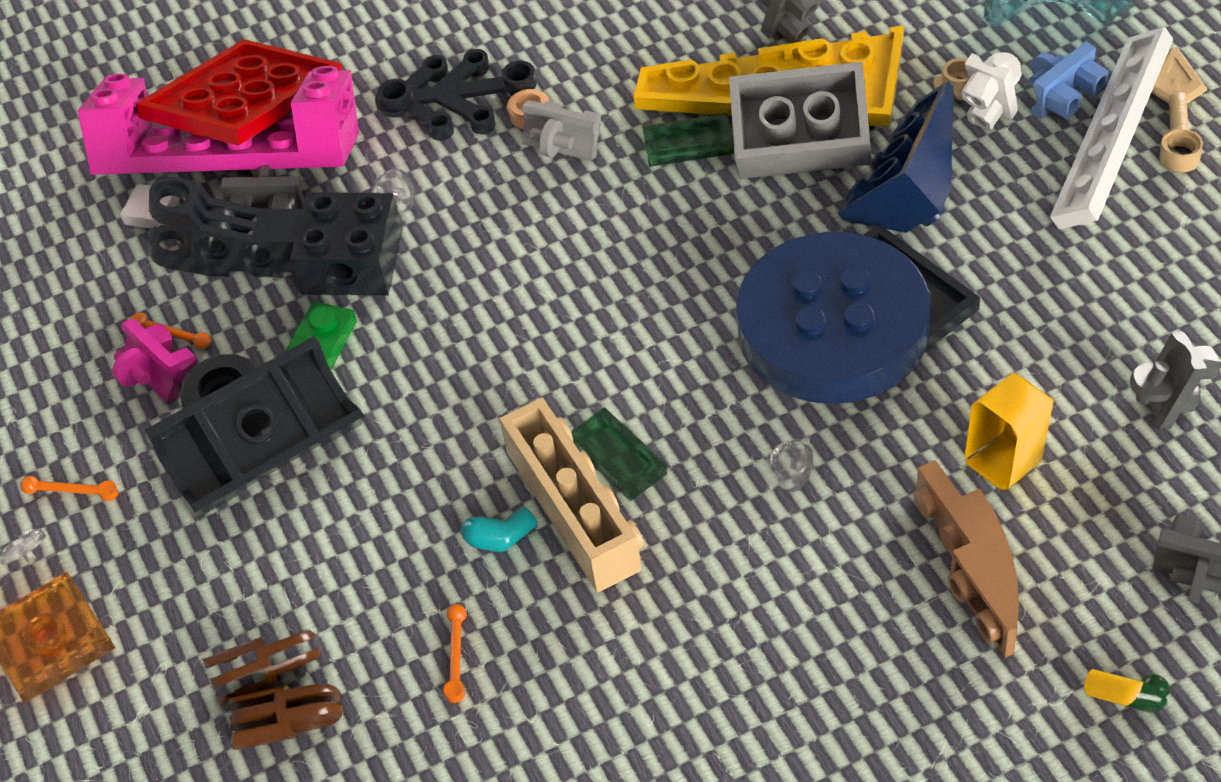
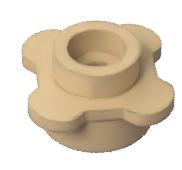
(956, 74)

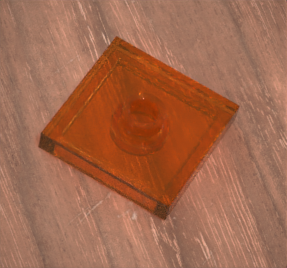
(49, 637)

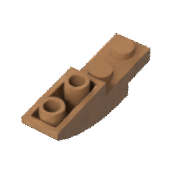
(981, 557)

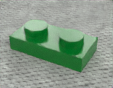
(329, 325)

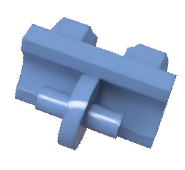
(1060, 78)

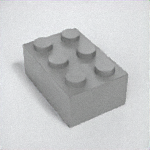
(800, 120)

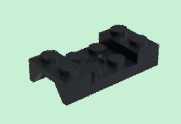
(214, 457)

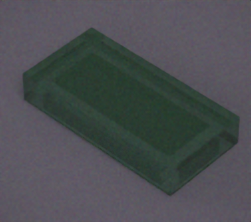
(688, 140)
(618, 454)

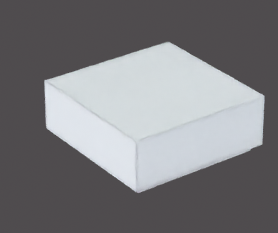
(137, 208)

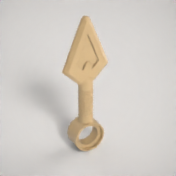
(1178, 86)

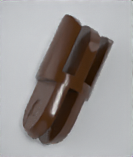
(263, 663)
(282, 713)

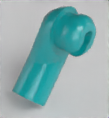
(498, 534)

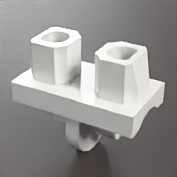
(991, 88)

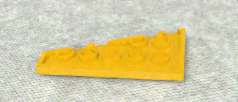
(706, 86)

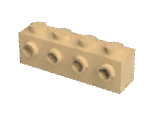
(572, 494)

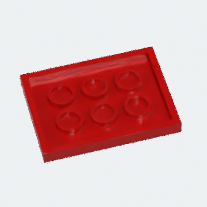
(232, 92)

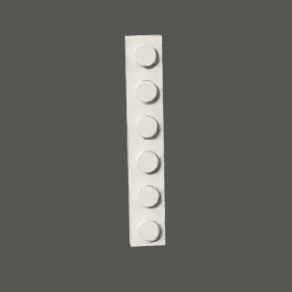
(1111, 129)

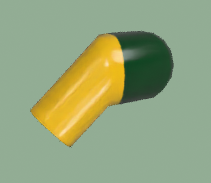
(1144, 695)

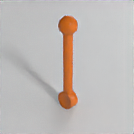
(200, 340)
(106, 490)
(454, 689)

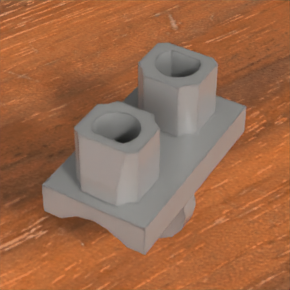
(561, 130)

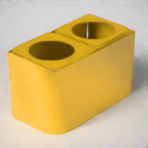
(1004, 409)

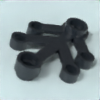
(407, 97)

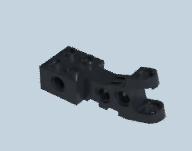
(331, 244)

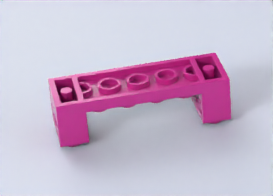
(313, 137)

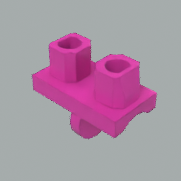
(149, 361)

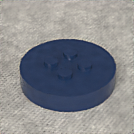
(833, 317)

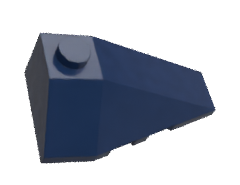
(911, 171)

